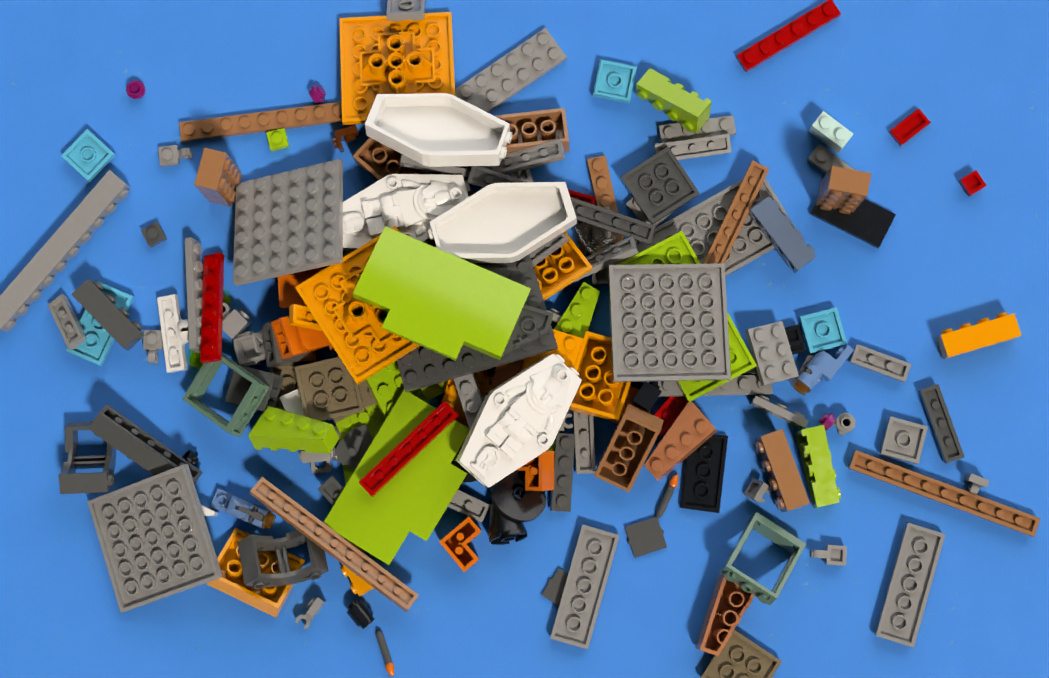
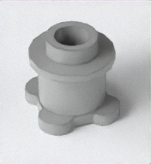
(842, 429)

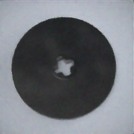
(511, 505)

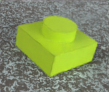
(277, 139)

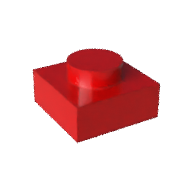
(972, 183)

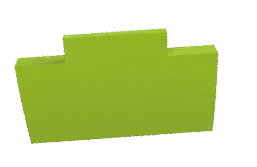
(439, 297)
(413, 497)

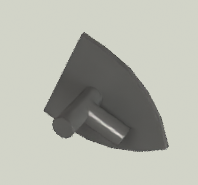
(353, 446)

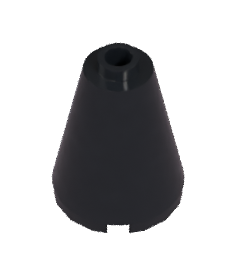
(503, 529)

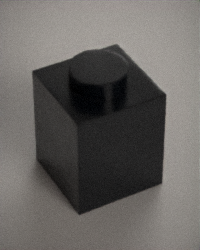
(647, 396)

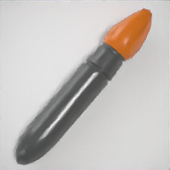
(667, 496)
(385, 652)

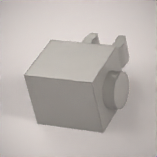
(235, 321)

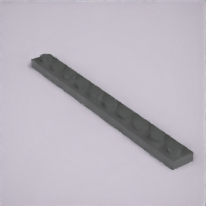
(584, 211)

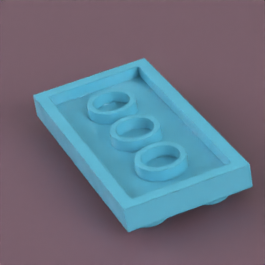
(98, 340)

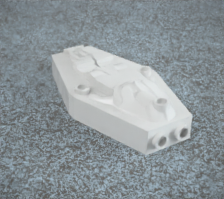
(438, 130)
(402, 202)
(504, 221)
(519, 420)

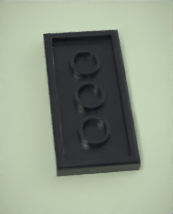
(866, 223)
(705, 476)

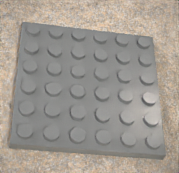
(288, 222)
(668, 322)
(154, 538)

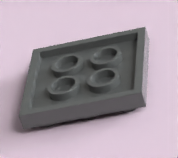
(659, 185)

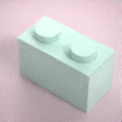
(830, 132)

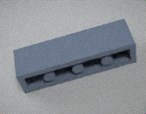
(782, 234)

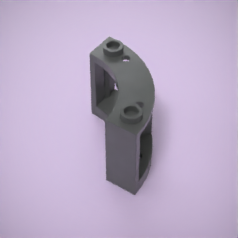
(94, 482)
(250, 563)

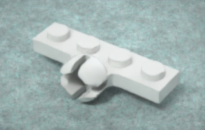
(174, 333)

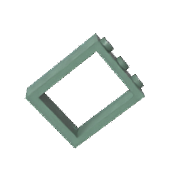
(245, 409)
(779, 537)

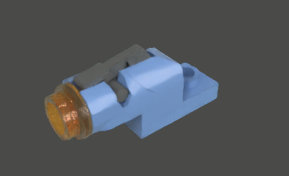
(819, 366)
(243, 509)

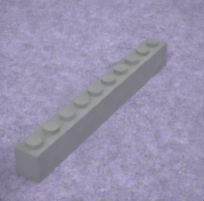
(60, 248)

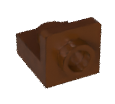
(346, 134)

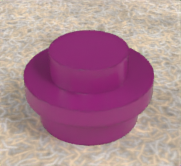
(135, 89)
(317, 94)
(827, 420)

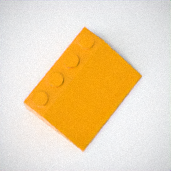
(561, 268)
(597, 391)
(232, 583)

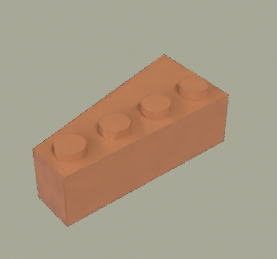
(680, 441)
(722, 615)

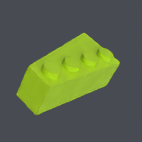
(674, 100)
(579, 312)
(292, 431)
(818, 466)

